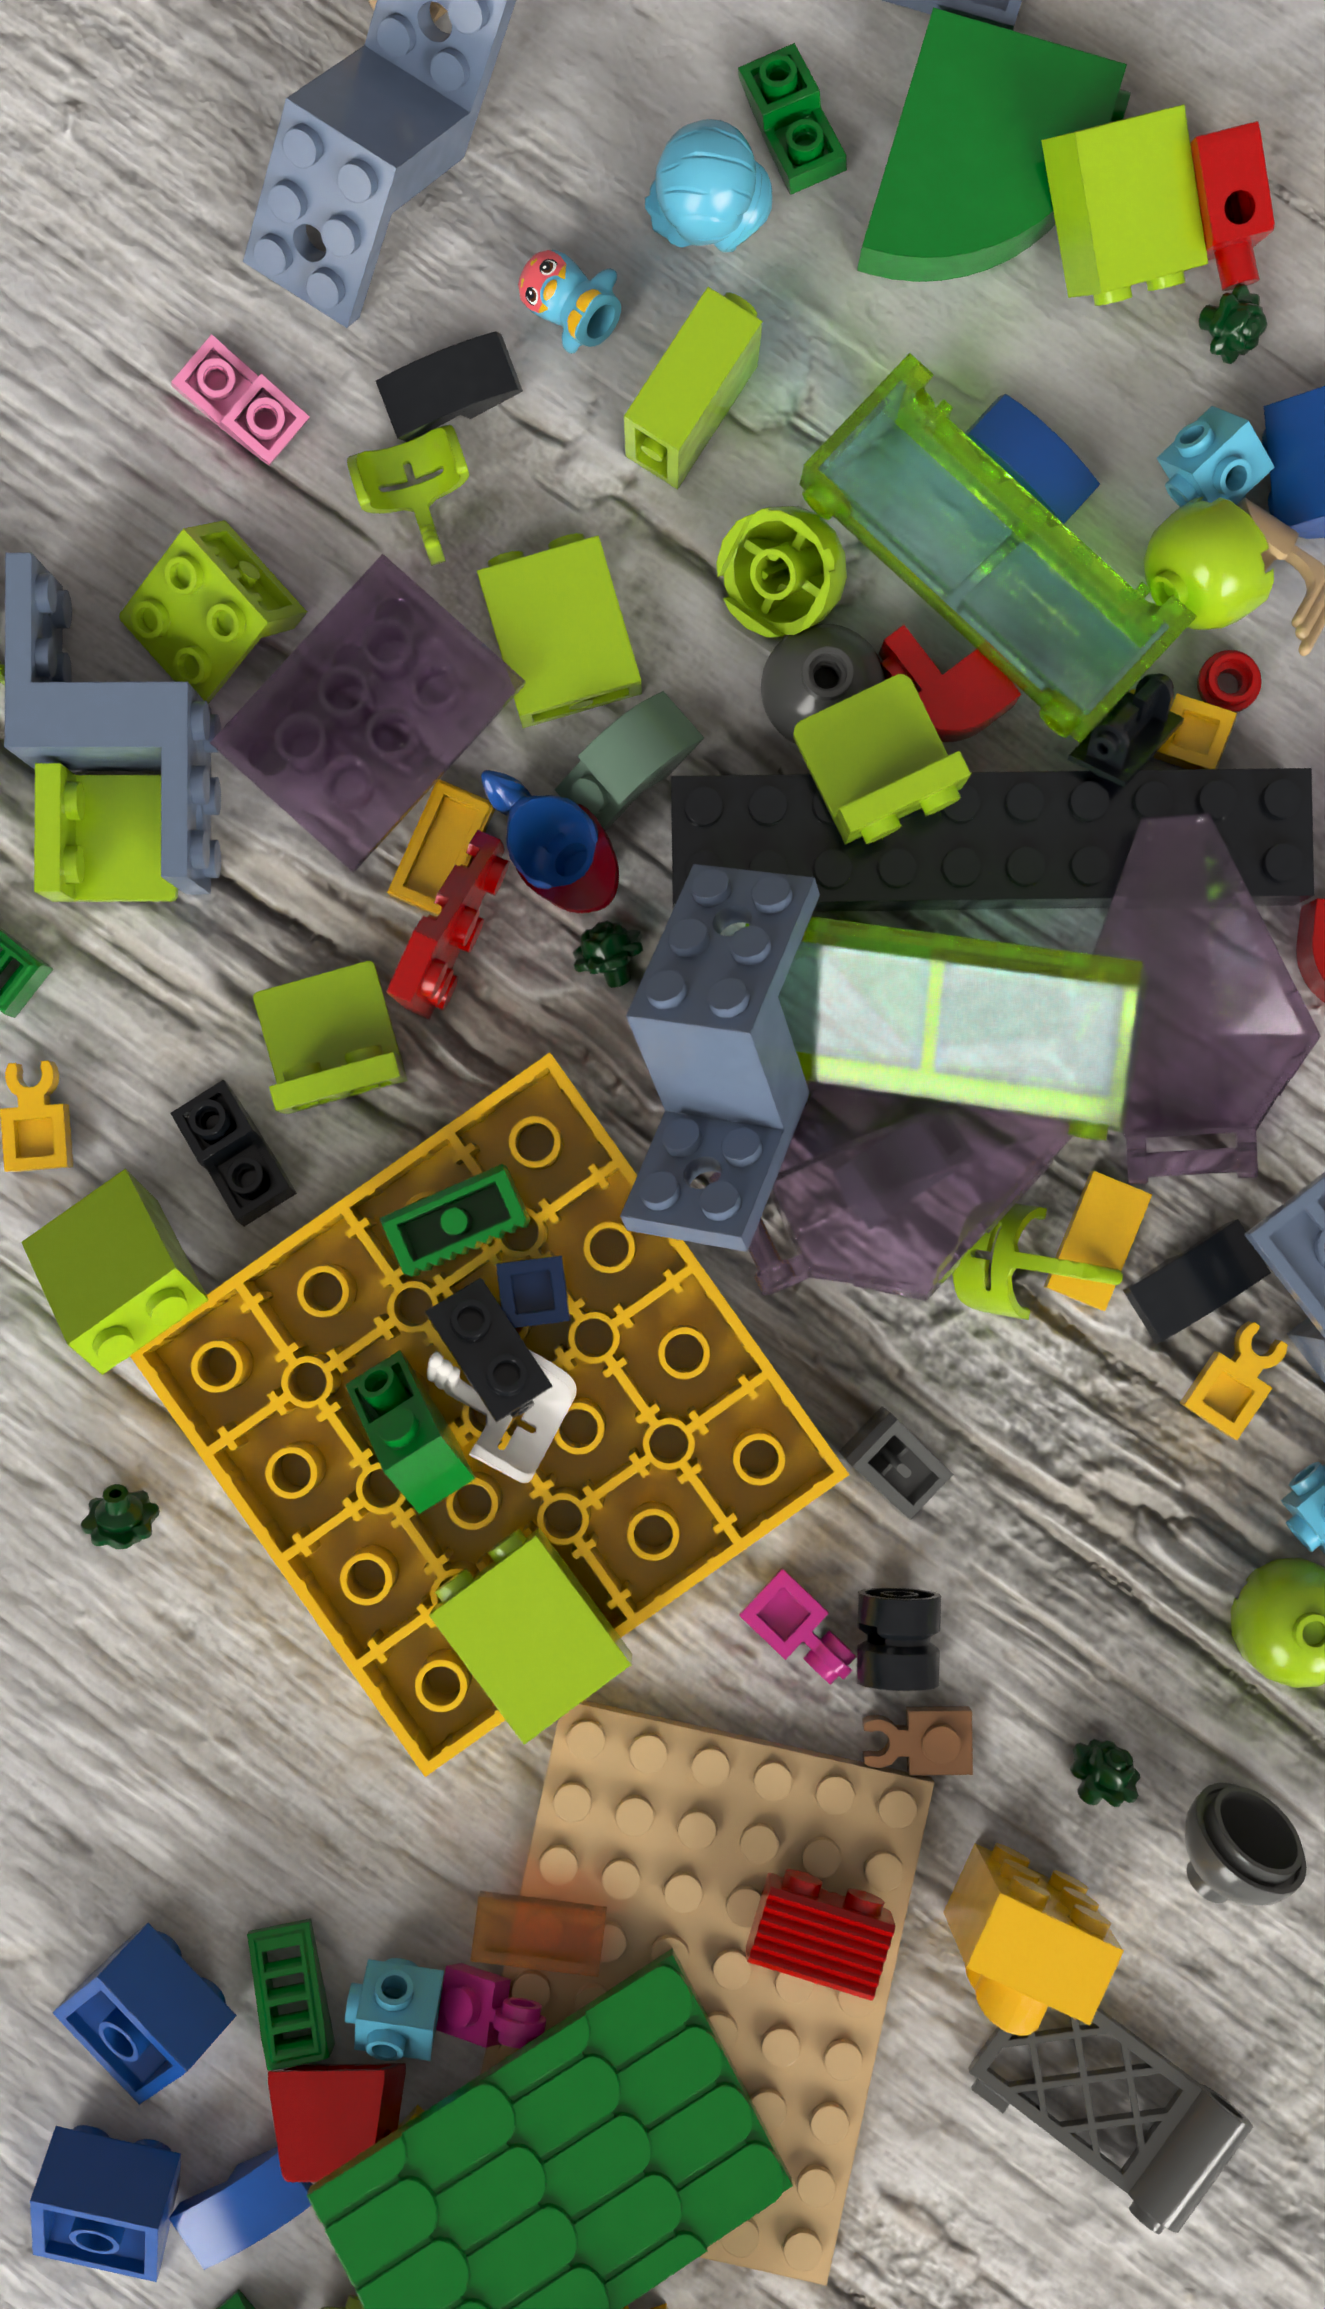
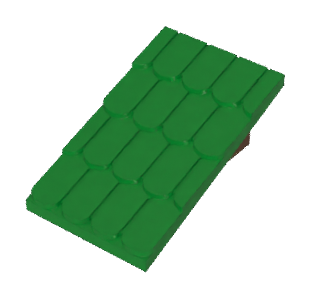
(563, 2167)

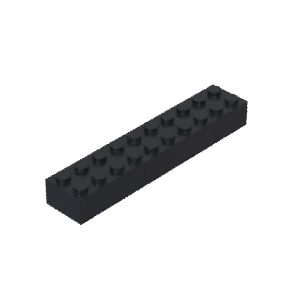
(1001, 845)

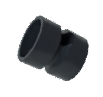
(898, 1639)

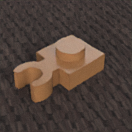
(933, 1740)

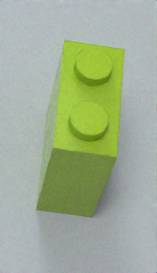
(1126, 205)
(693, 386)
(560, 628)
(113, 1272)
(529, 1633)

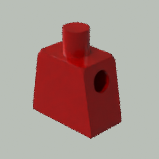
(1233, 200)
(332, 2114)

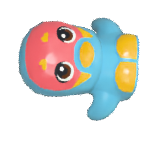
(562, 294)

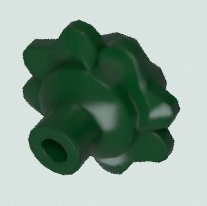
(1234, 323)
(607, 951)
(120, 1517)
(1105, 1773)

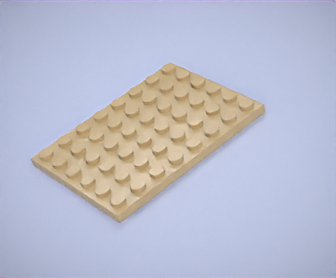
(678, 1843)

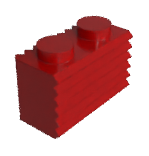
(821, 1933)

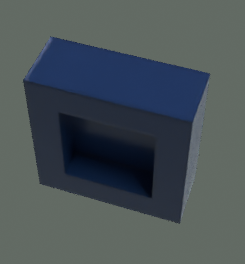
(534, 1291)

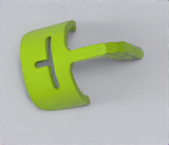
(385, 468)
(972, 1274)

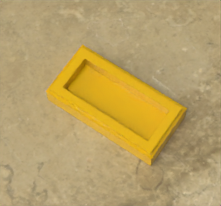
(439, 844)
(1099, 1235)

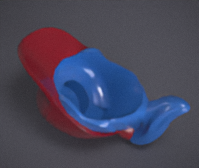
(555, 846)

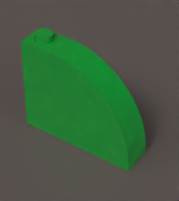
(968, 150)

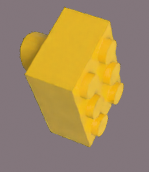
(1029, 1940)

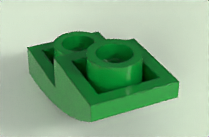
(791, 118)

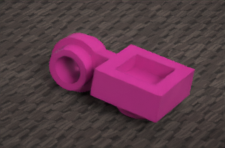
(787, 1616)
(479, 2010)

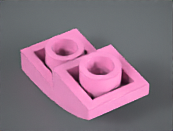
(239, 400)

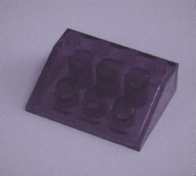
(367, 713)

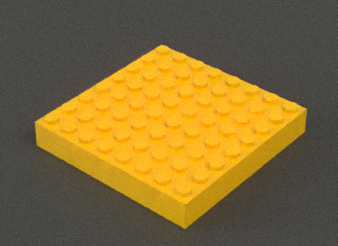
(650, 1485)

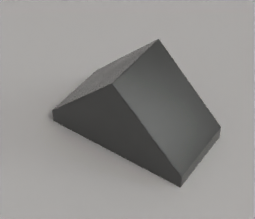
(895, 1462)

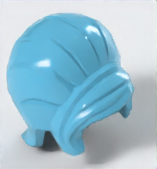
(708, 188)

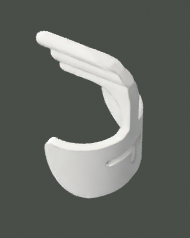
(524, 1449)

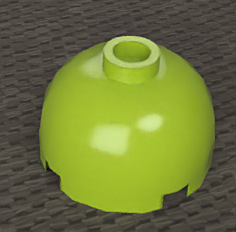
(1209, 562)
(781, 570)
(1282, 1622)

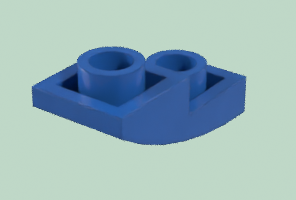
(1034, 456)
(239, 2210)

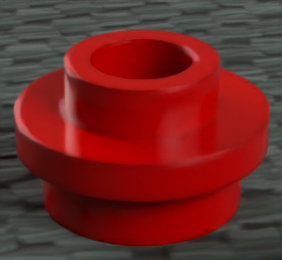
(1239, 666)

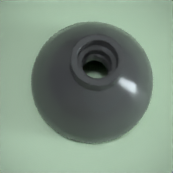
(788, 674)
(1242, 1847)

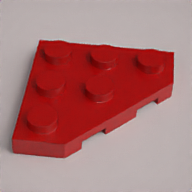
(425, 969)

